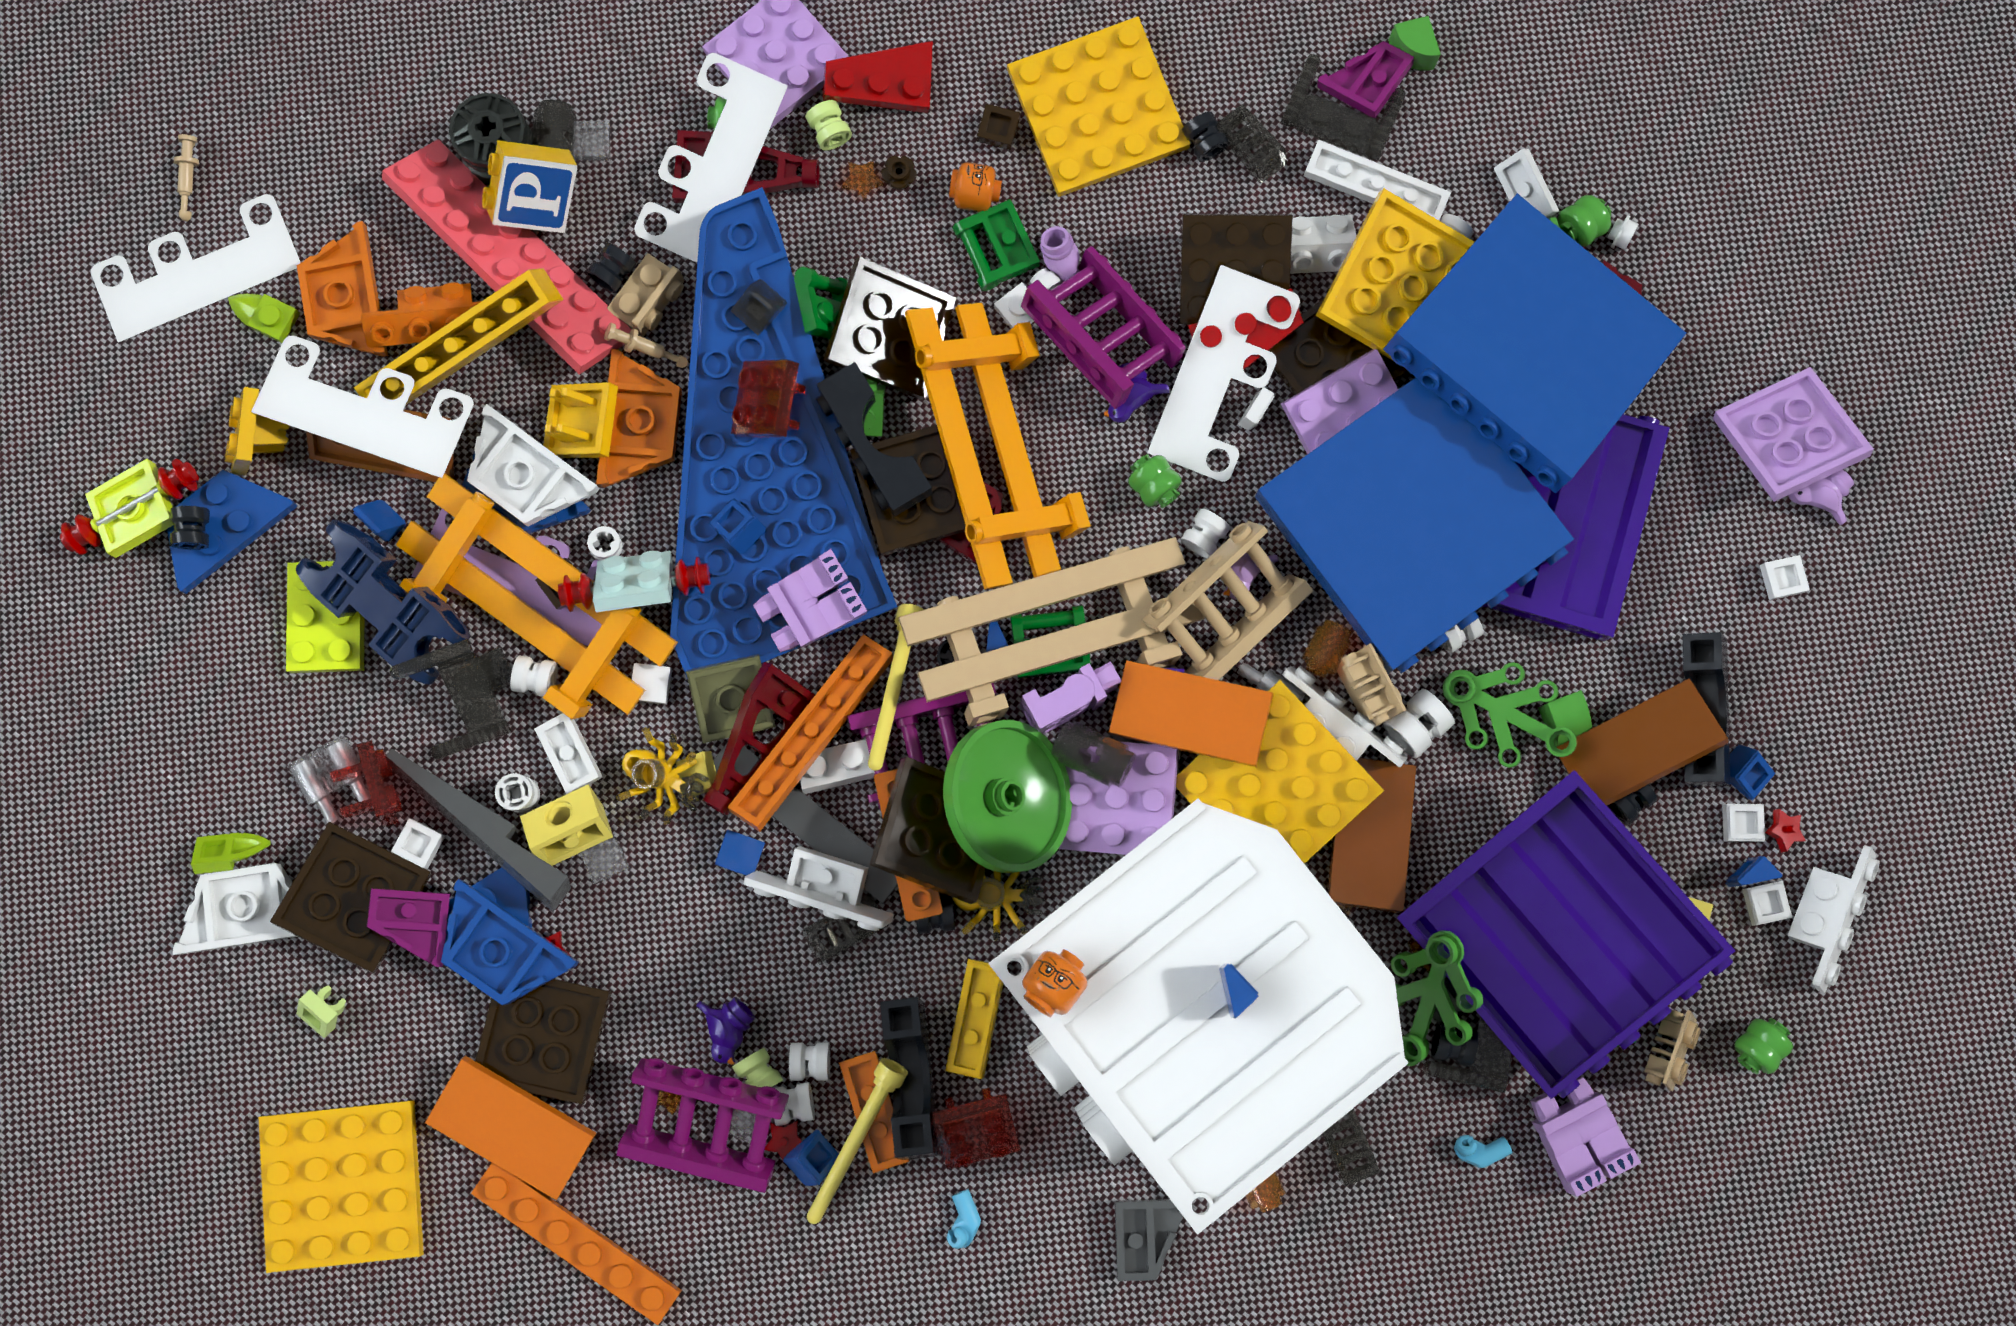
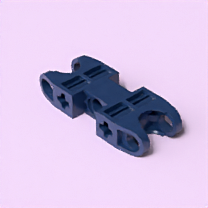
(361, 584)

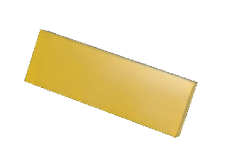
(974, 1020)

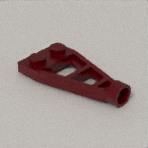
(786, 172)
(768, 690)

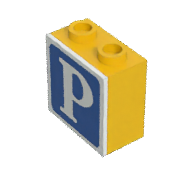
(529, 186)

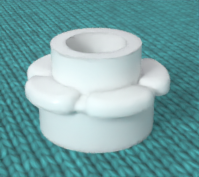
(1622, 232)

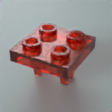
(766, 398)
(376, 769)
(975, 1130)

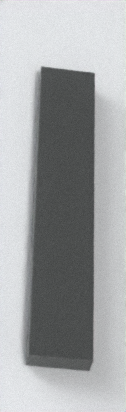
(822, 830)

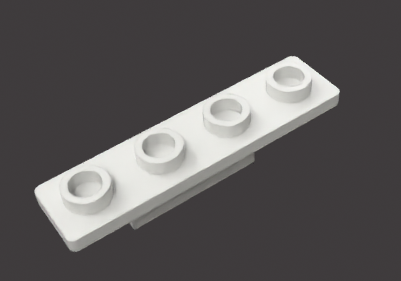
(1320, 243)
(1351, 730)
(823, 884)
(1828, 912)

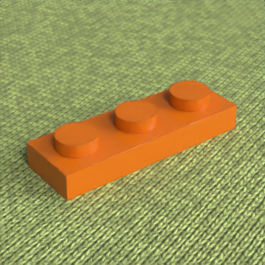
(859, 1079)

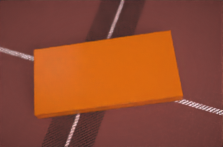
(1191, 713)
(510, 1127)

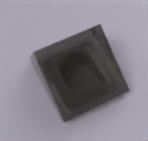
(758, 306)

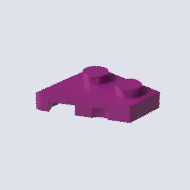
(1369, 78)
(411, 921)

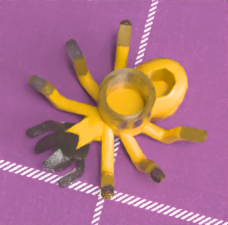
(655, 772)
(995, 894)

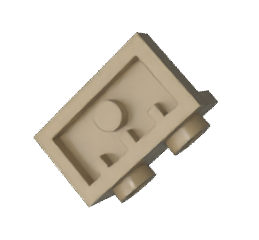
(647, 294)

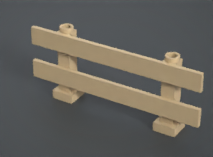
(976, 671)

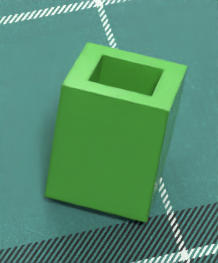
(1417, 40)
(1567, 712)

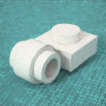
(1010, 304)

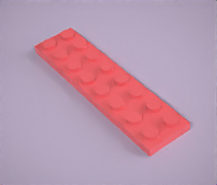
(451, 204)

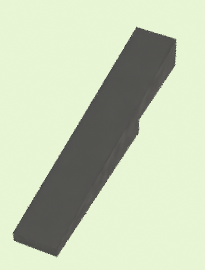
(486, 830)

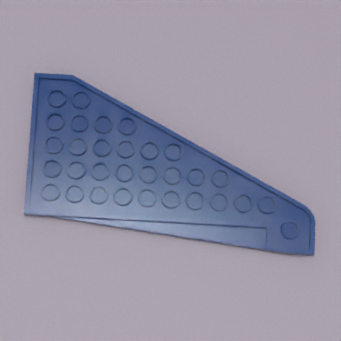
(790, 483)

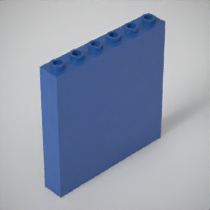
(1535, 343)
(1413, 523)

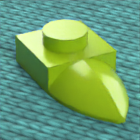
(264, 314)
(221, 851)

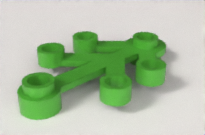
(1503, 710)
(1434, 993)

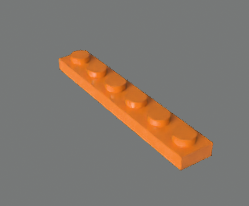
(811, 733)
(577, 1243)

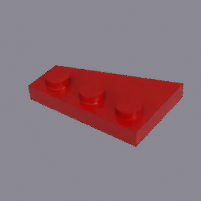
(883, 78)
(1258, 332)

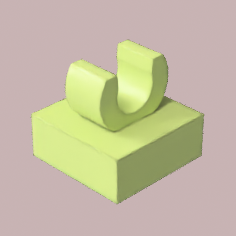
(319, 1014)

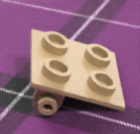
(1370, 685)
(1687, 1035)

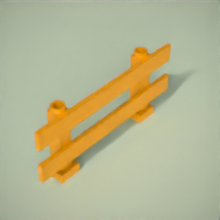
(1030, 518)
(588, 666)

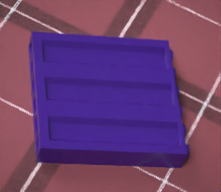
(1605, 516)
(1570, 935)

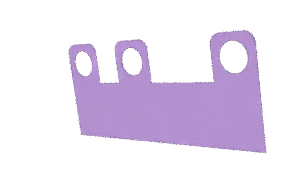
(524, 586)

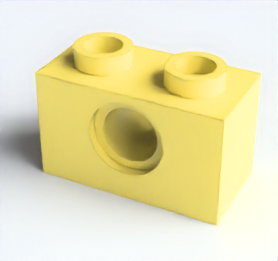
(566, 826)

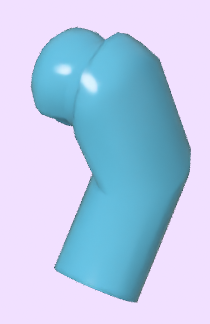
(1479, 1154)
(967, 1222)

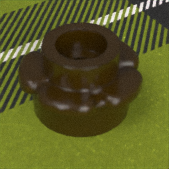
(902, 180)

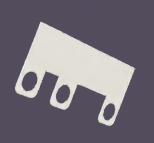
(728, 157)
(198, 282)
(1208, 370)
(361, 422)

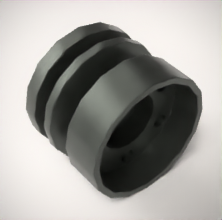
(479, 125)

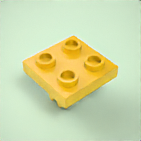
(580, 420)
(252, 433)

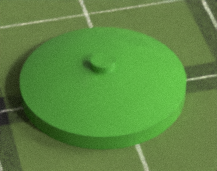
(1007, 796)

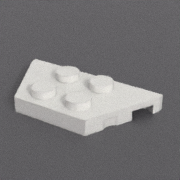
(522, 472)
(234, 909)

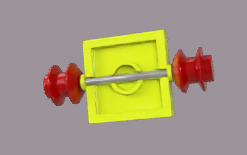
(129, 508)

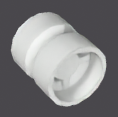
(1411, 732)

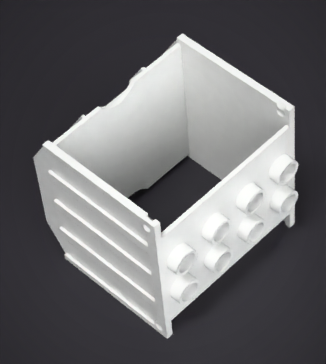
(1152, 1039)

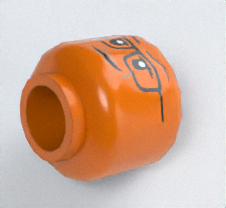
(974, 187)
(1054, 982)

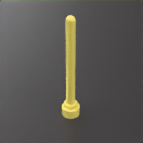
(891, 693)
(888, 1077)

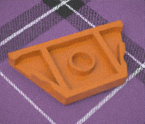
(339, 288)
(643, 421)

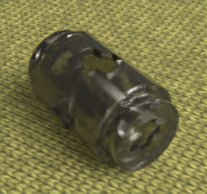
(554, 125)
(1072, 749)

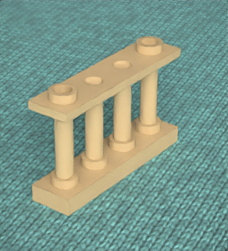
(1258, 618)

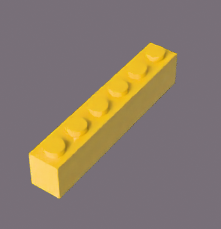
(469, 335)

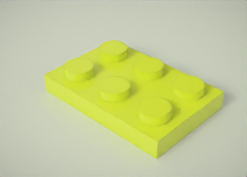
(316, 636)

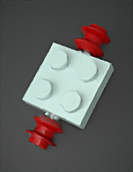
(633, 582)

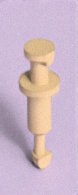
(185, 172)
(641, 344)

